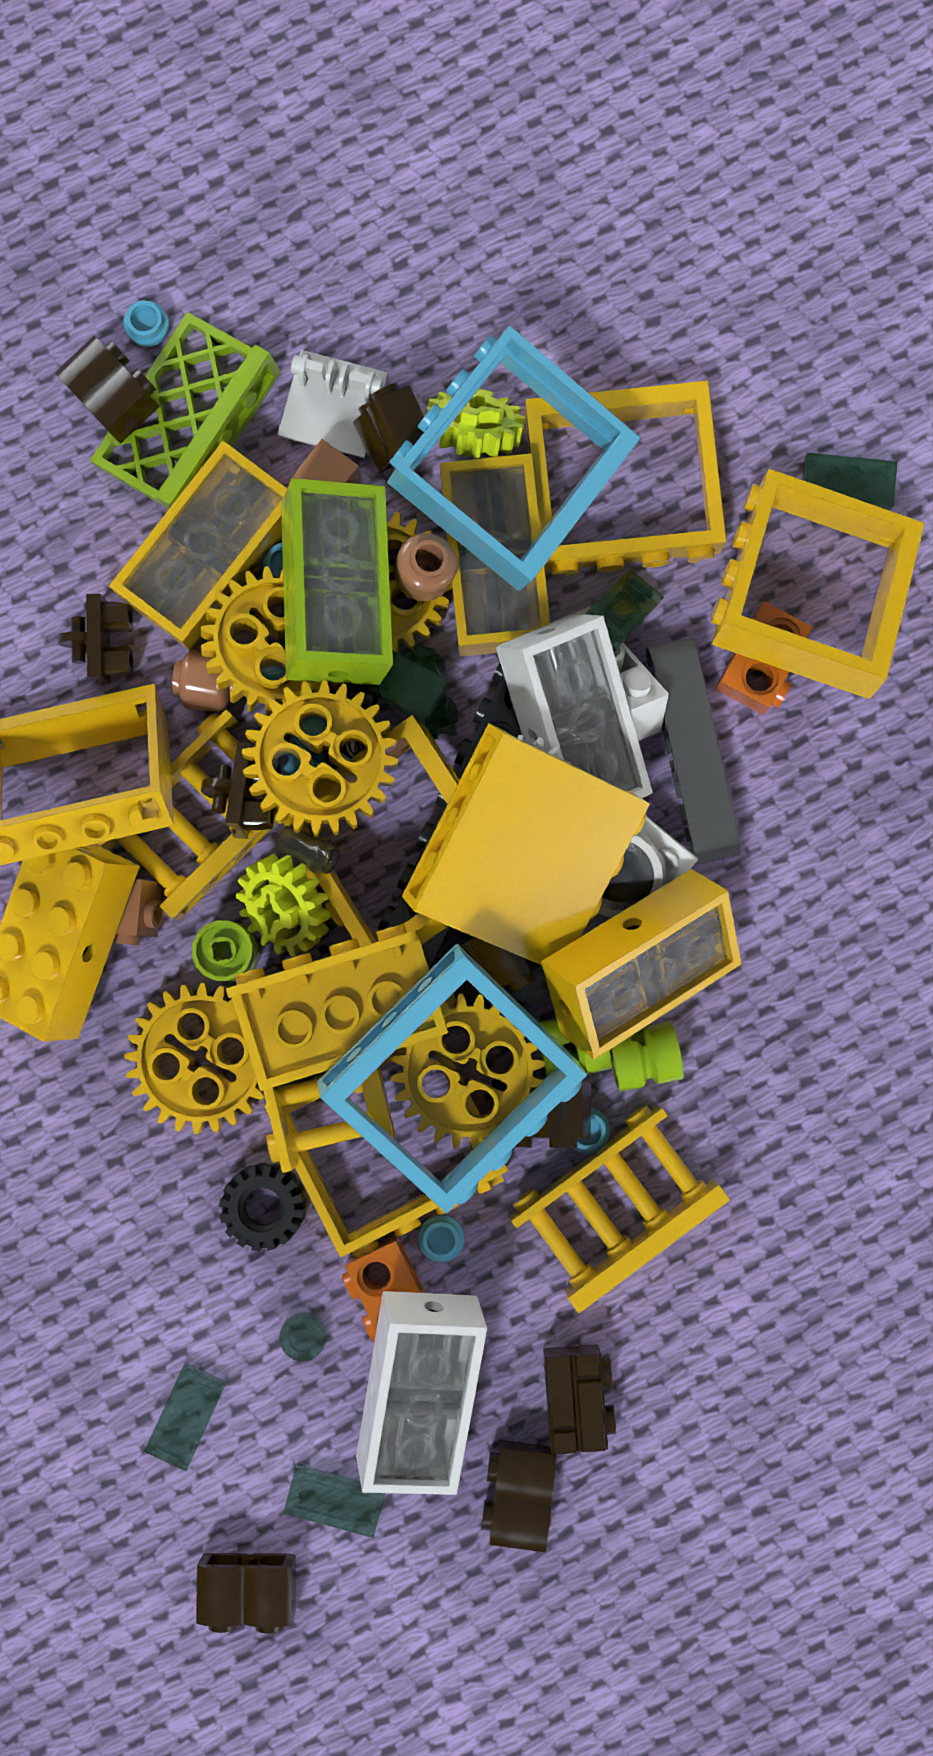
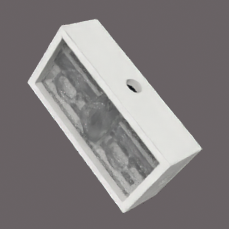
(574, 698)
(420, 1393)

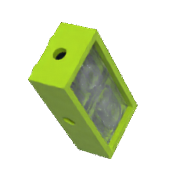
(336, 582)

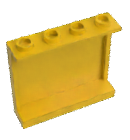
(524, 848)

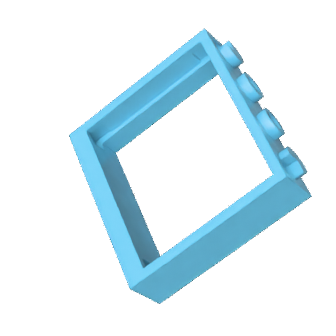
(567, 399)
(397, 1026)

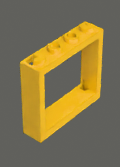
(651, 550)
(796, 653)
(80, 727)
(409, 735)
(401, 1219)

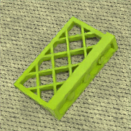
(223, 422)

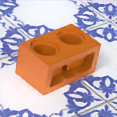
(733, 679)
(402, 1279)

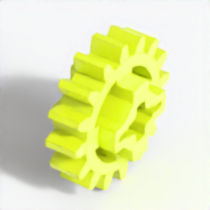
(482, 425)
(283, 904)

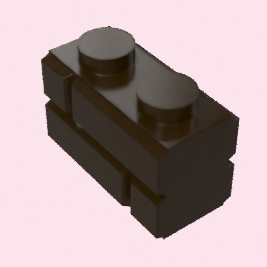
(576, 1399)

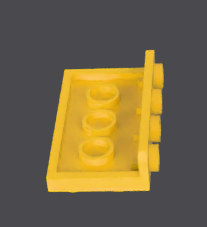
(321, 1008)

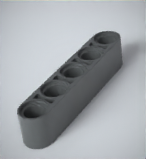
(695, 752)

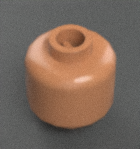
(425, 567)
(196, 686)

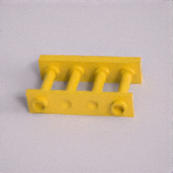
(213, 859)
(284, 1145)
(623, 1254)

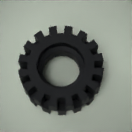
(236, 1216)

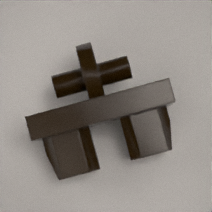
(101, 620)
(242, 809)

